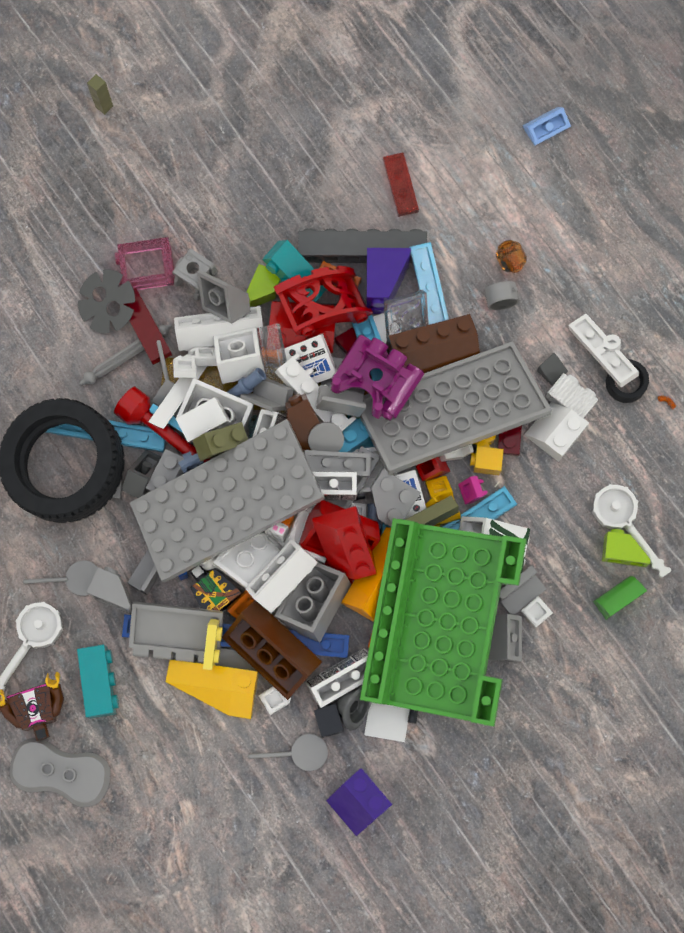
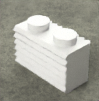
(571, 395)

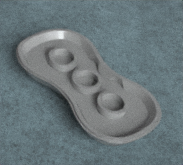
(43, 767)

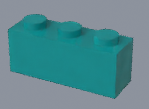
(288, 262)
(97, 681)

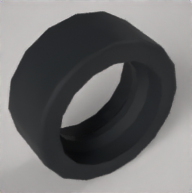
(629, 397)

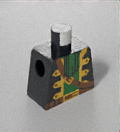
(213, 589)

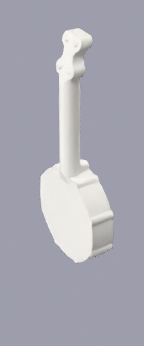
(616, 509)
(38, 627)

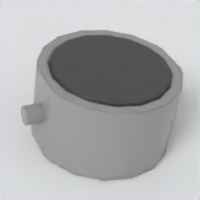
(501, 295)

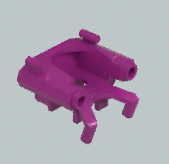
(394, 386)

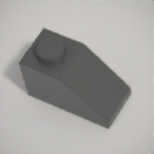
(140, 474)

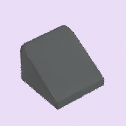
(552, 369)

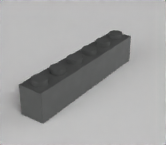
(352, 245)

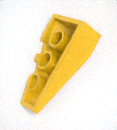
(222, 687)

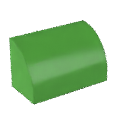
(619, 596)

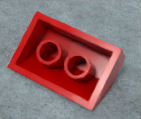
(279, 316)
(310, 540)
(345, 543)

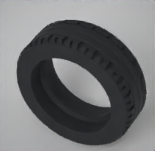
(26, 431)

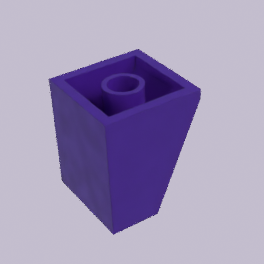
(384, 275)
(358, 802)

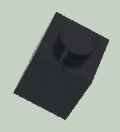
(328, 720)

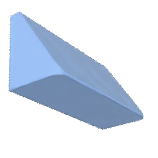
(547, 125)

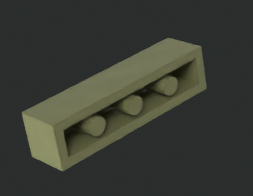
(100, 94)
(436, 512)

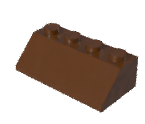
(437, 343)
(271, 649)

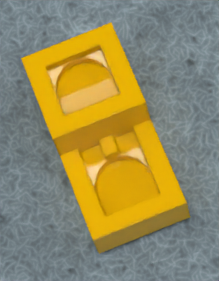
(441, 488)

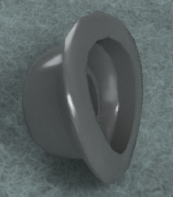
(353, 709)

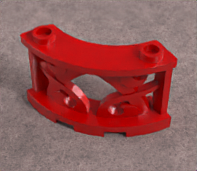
(350, 299)

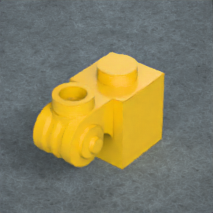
(487, 459)

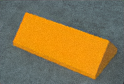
(364, 592)

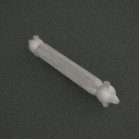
(119, 358)

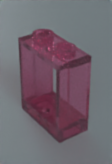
(141, 246)

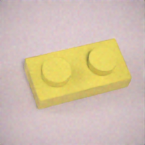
(212, 654)

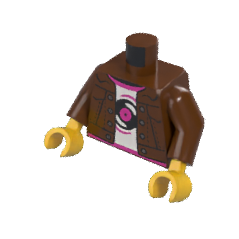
(34, 707)

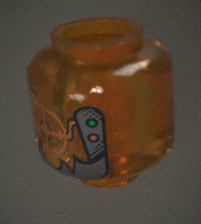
(511, 256)

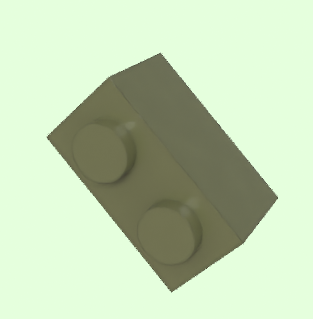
(219, 441)

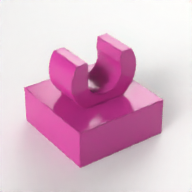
(471, 489)

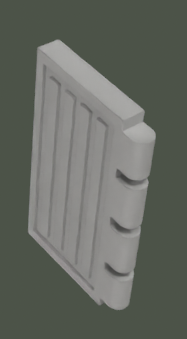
(170, 630)

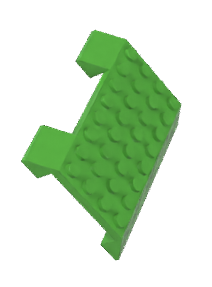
(439, 620)

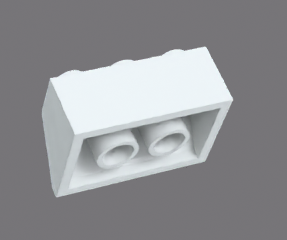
(235, 408)

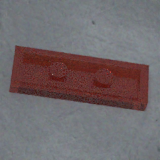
(400, 184)

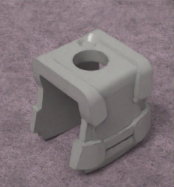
(186, 264)

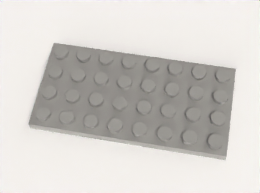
(457, 408)
(226, 501)

